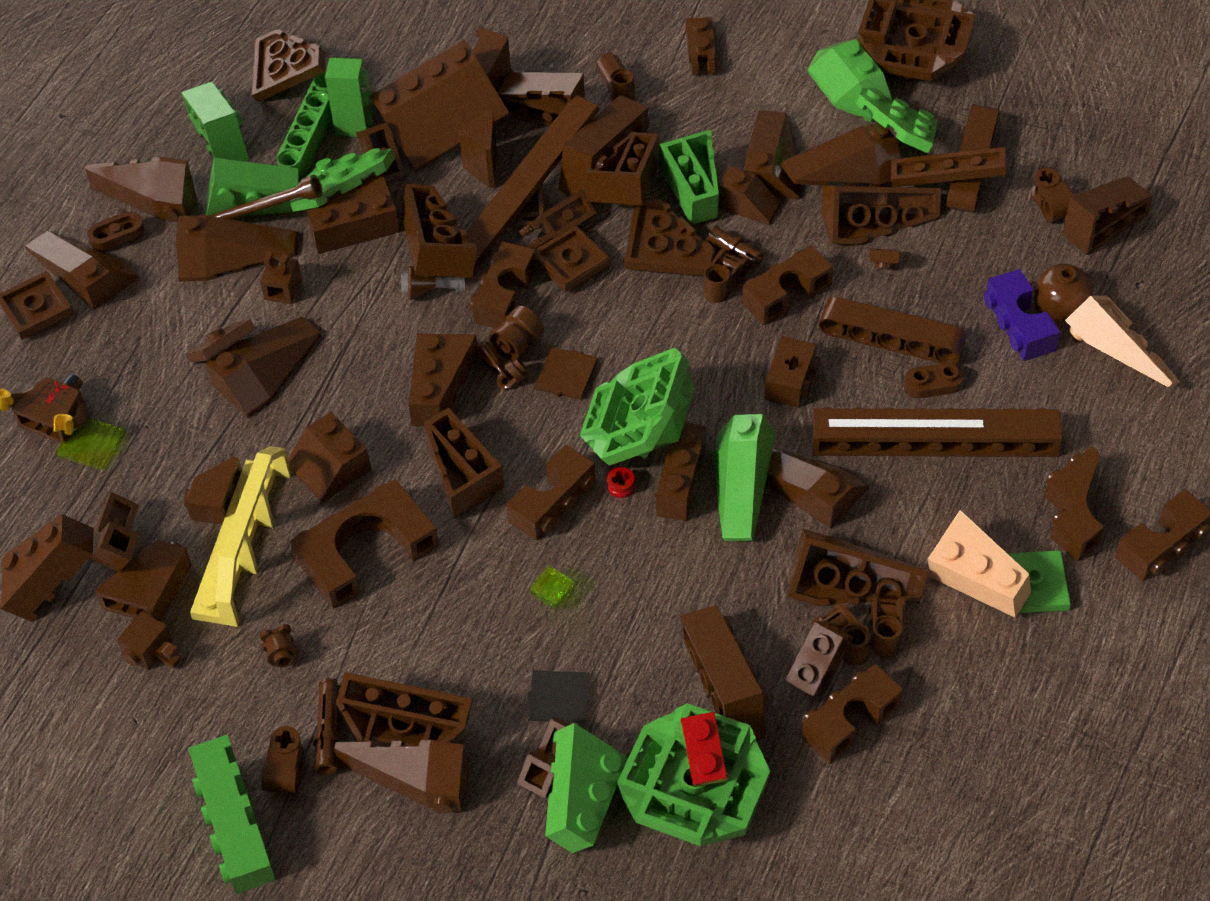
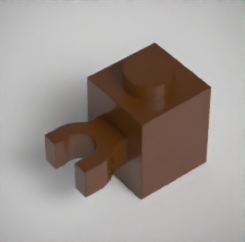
(280, 278)
(147, 642)

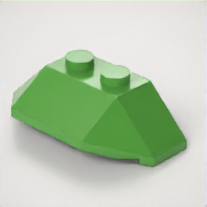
(842, 73)

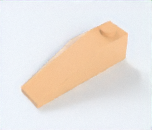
(1107, 329)

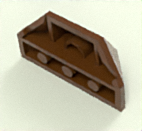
(400, 712)

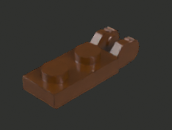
(700, 43)
(560, 218)

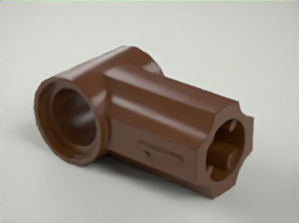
(616, 76)

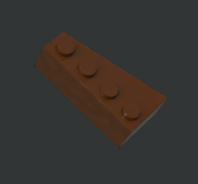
(598, 139)
(723, 668)

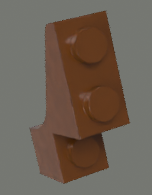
(1068, 490)

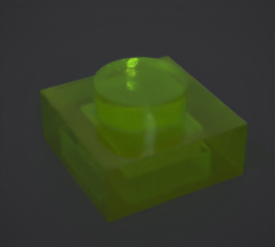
(552, 587)

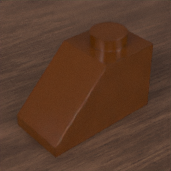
(381, 137)
(746, 196)
(212, 492)

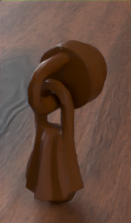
(487, 353)

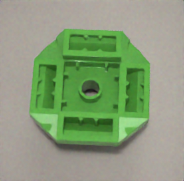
(640, 408)
(658, 776)

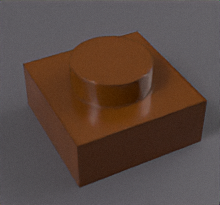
(884, 257)

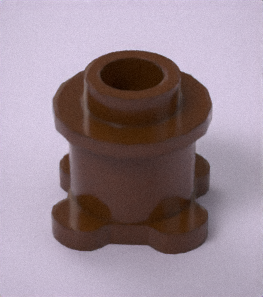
(279, 646)

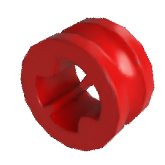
(618, 474)

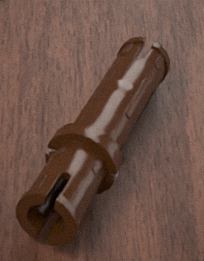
(326, 733)

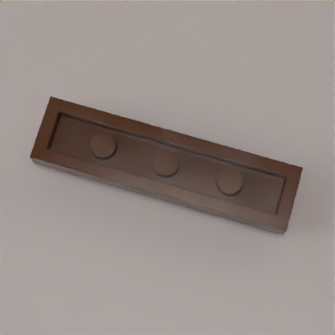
(949, 167)

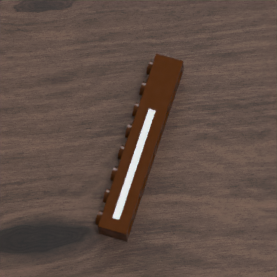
(936, 432)

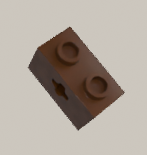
(791, 371)

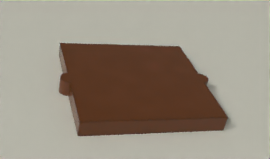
(566, 373)

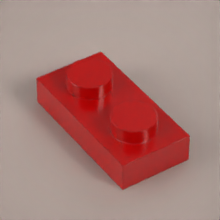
(704, 749)

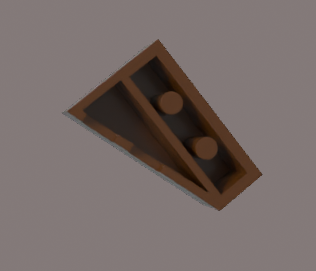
(539, 95)
(438, 372)

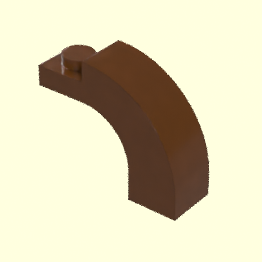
(112, 533)

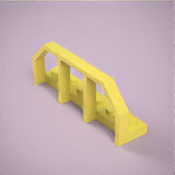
(233, 545)

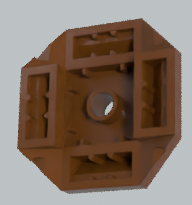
(916, 36)

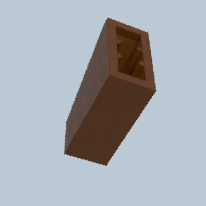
(146, 582)

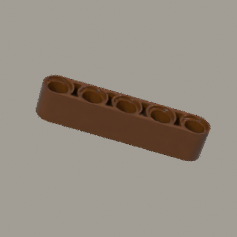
(977, 136)
(892, 330)

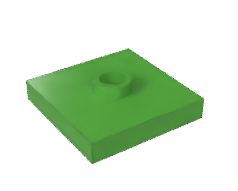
(1047, 581)

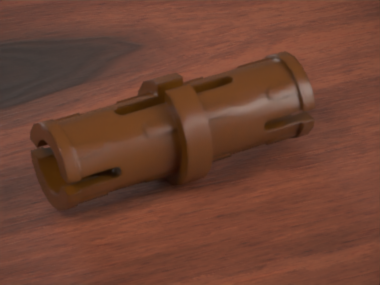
(735, 246)

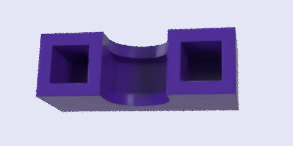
(1028, 333)

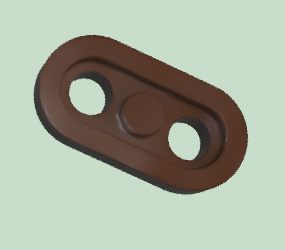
(115, 230)
(934, 381)

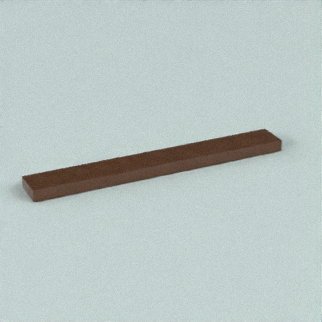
(528, 176)

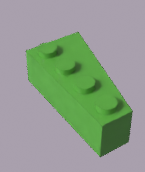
(231, 815)

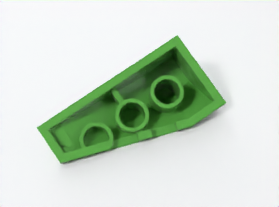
(740, 473)

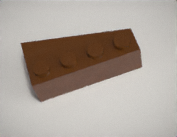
(433, 235)

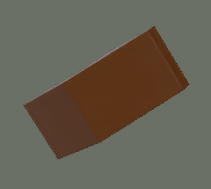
(537, 767)

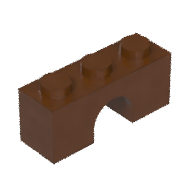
(508, 268)
(803, 271)
(679, 471)
(537, 511)
(1149, 552)
(868, 694)

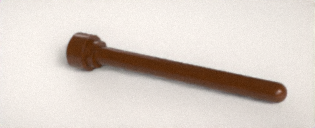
(308, 188)

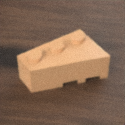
(979, 567)

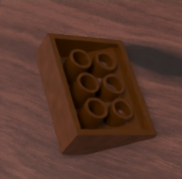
(436, 101)

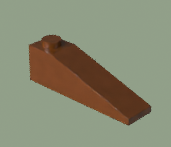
(851, 158)
(867, 212)
(838, 571)

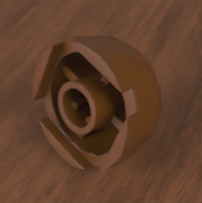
(1062, 291)

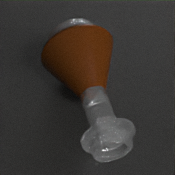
(418, 285)

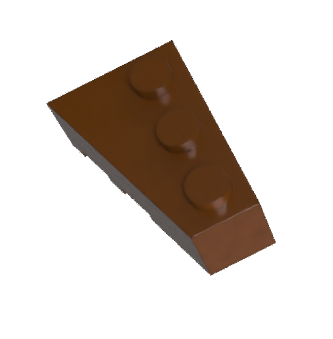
(493, 55)
(626, 172)
(1104, 213)
(354, 216)
(462, 463)
(41, 563)

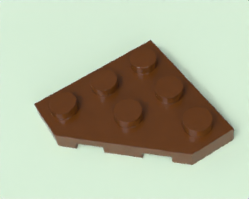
(283, 63)
(665, 242)

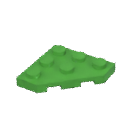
(910, 125)
(345, 174)

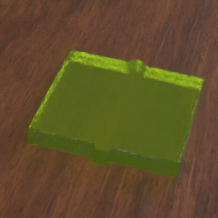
(92, 444)

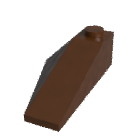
(767, 149)
(155, 187)
(218, 245)
(81, 268)
(258, 365)
(814, 486)
(427, 773)

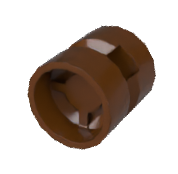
(518, 330)

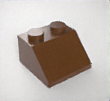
(328, 457)

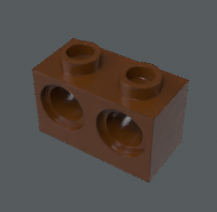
(819, 658)

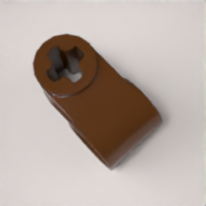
(1051, 194)
(724, 275)
(844, 619)
(886, 620)
(283, 762)

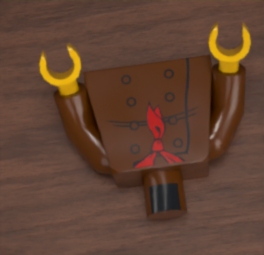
(48, 407)

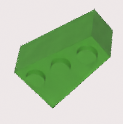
(349, 96)
(216, 121)
(692, 175)
(242, 182)
(583, 787)

